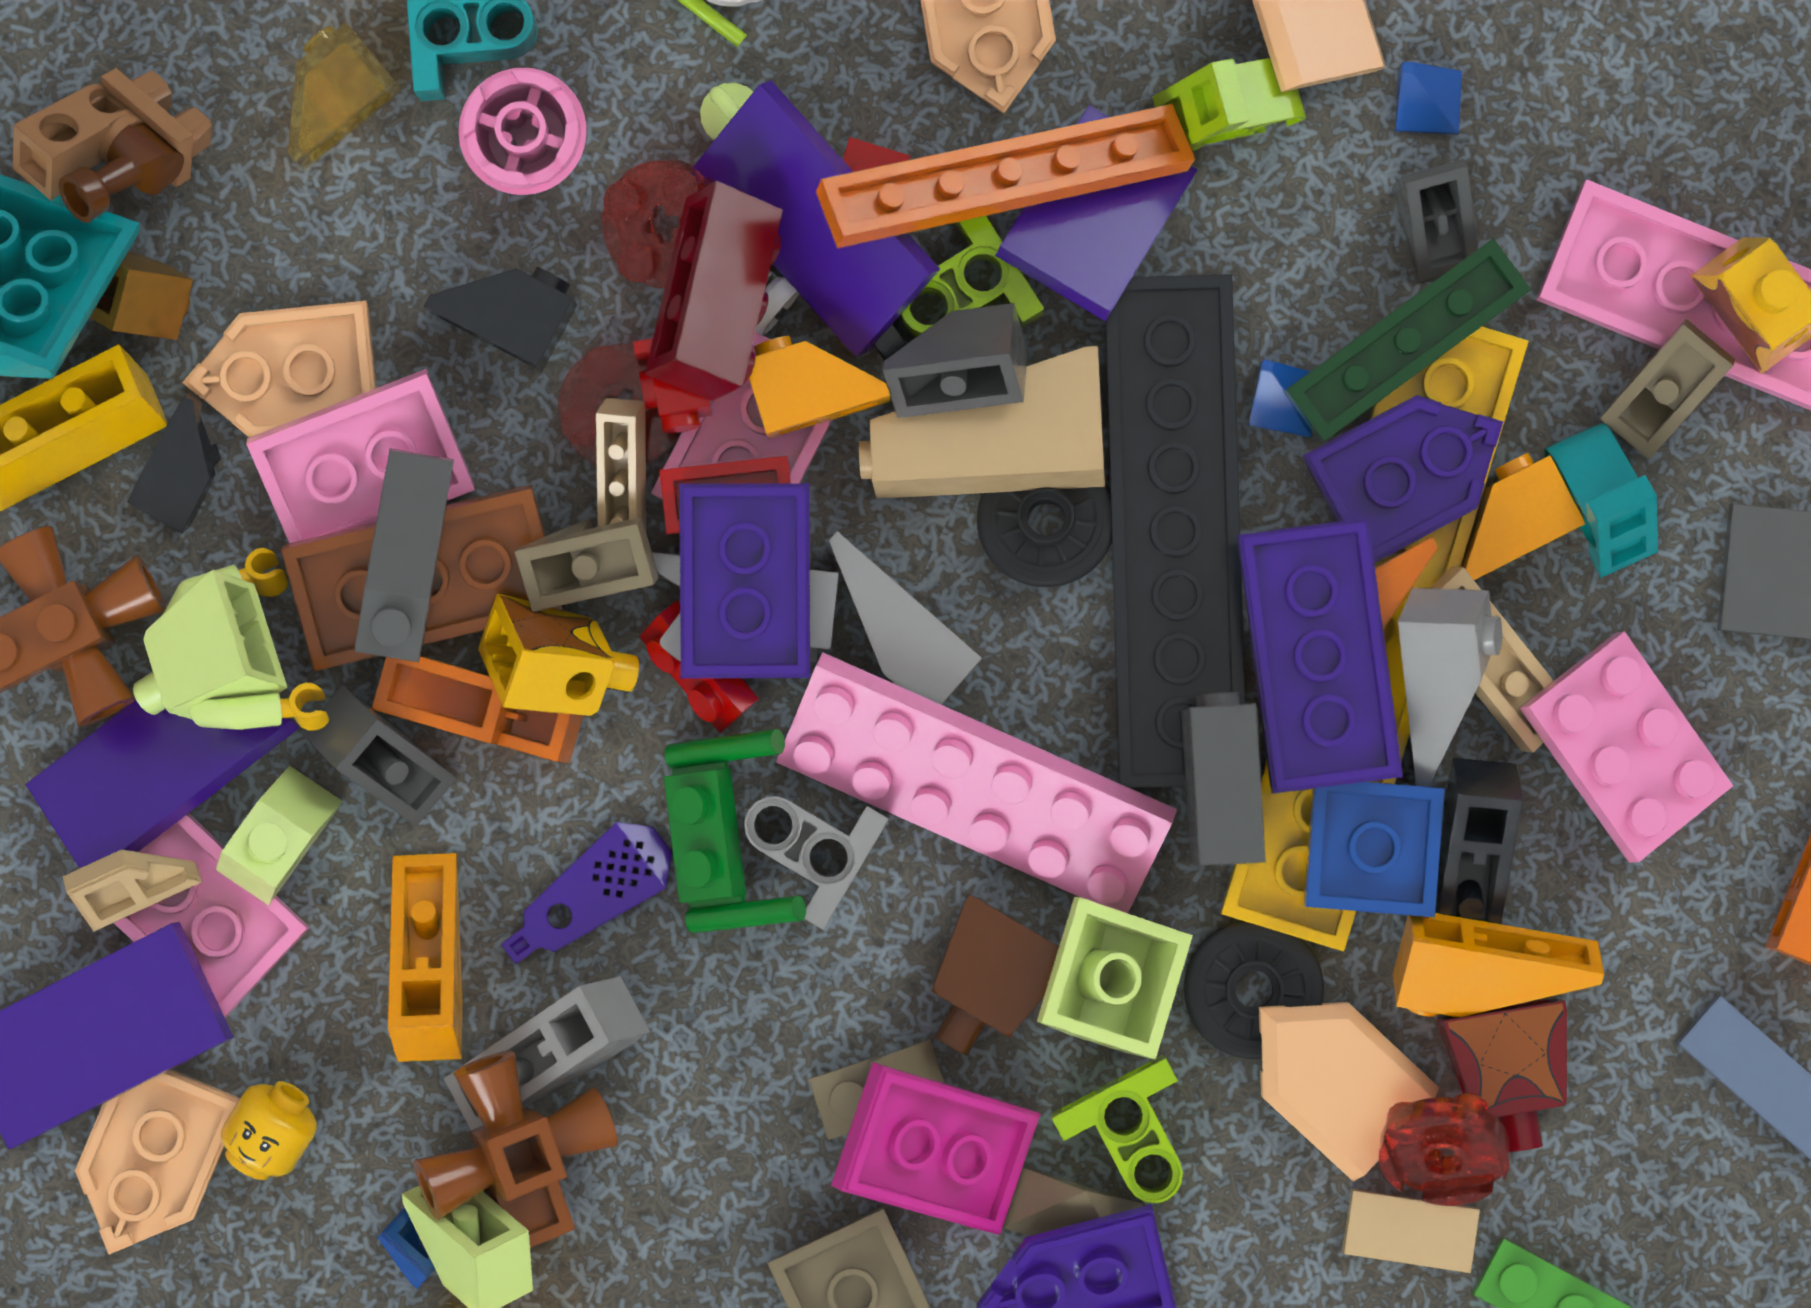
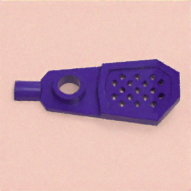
(586, 896)

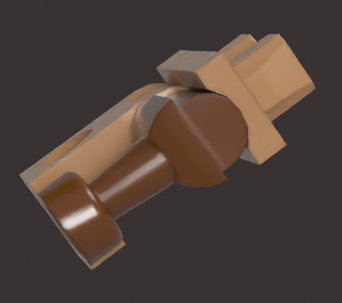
(113, 122)

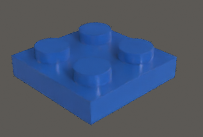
(1374, 848)

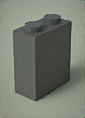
(1223, 781)

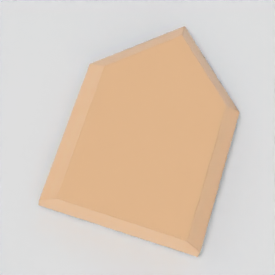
(1318, 40)
(989, 43)
(287, 364)
(1335, 1079)
(153, 1156)

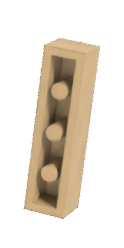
(621, 461)

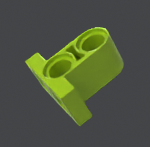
(1230, 101)
(959, 295)
(1141, 1140)

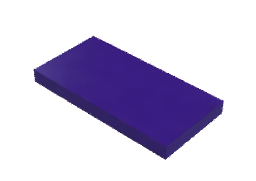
(781, 160)
(1319, 655)
(142, 778)
(104, 1033)

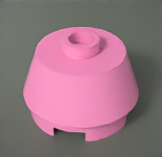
(522, 131)

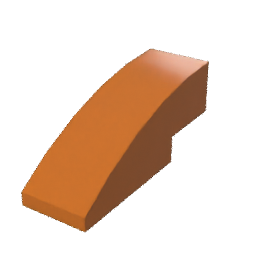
(469, 706)

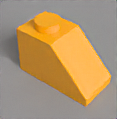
(808, 386)
(1519, 514)

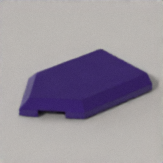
(1406, 470)
(1087, 1265)

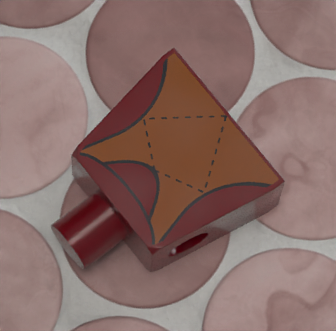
(1512, 1062)

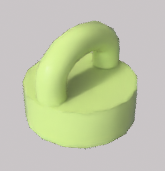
(721, 106)

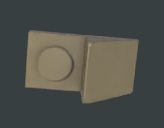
(1667, 388)
(586, 563)
(841, 1089)

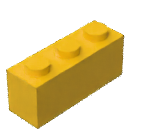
(74, 423)

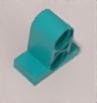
(472, 43)
(1610, 498)

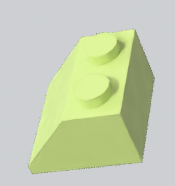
(1114, 979)

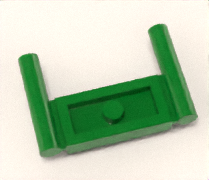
(708, 835)

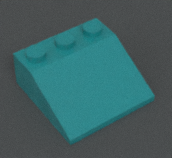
(51, 275)

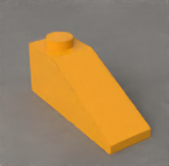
(425, 959)
(1481, 966)

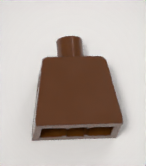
(990, 974)

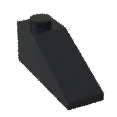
(1478, 839)

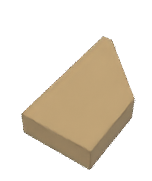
(127, 884)

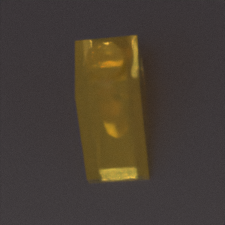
(334, 92)

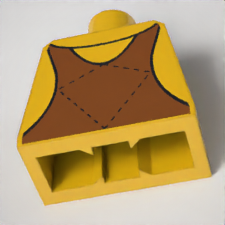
(1758, 299)
(551, 659)

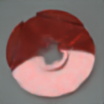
(629, 213)
(603, 373)
(1459, 1123)

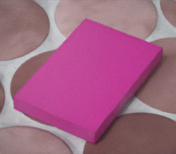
(935, 1149)

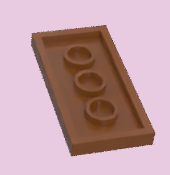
(471, 568)

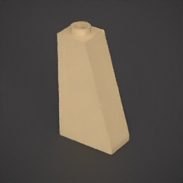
(1013, 447)

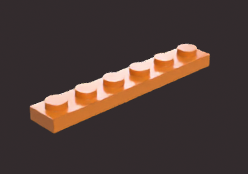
(1004, 175)

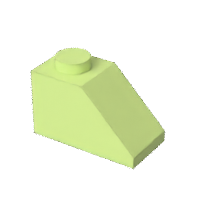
(277, 834)
(475, 1249)

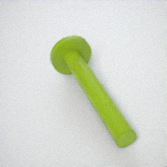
(715, 20)

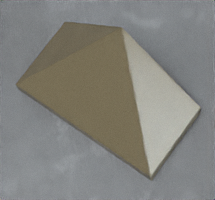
(1051, 1202)

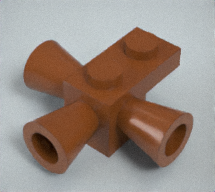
(70, 624)
(515, 1150)

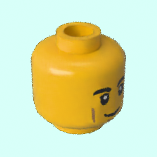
(268, 1130)

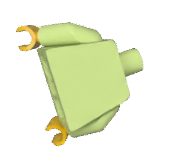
(218, 656)

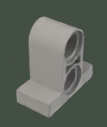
(797, 849)

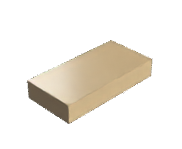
(1410, 1231)

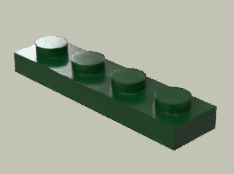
(1407, 340)

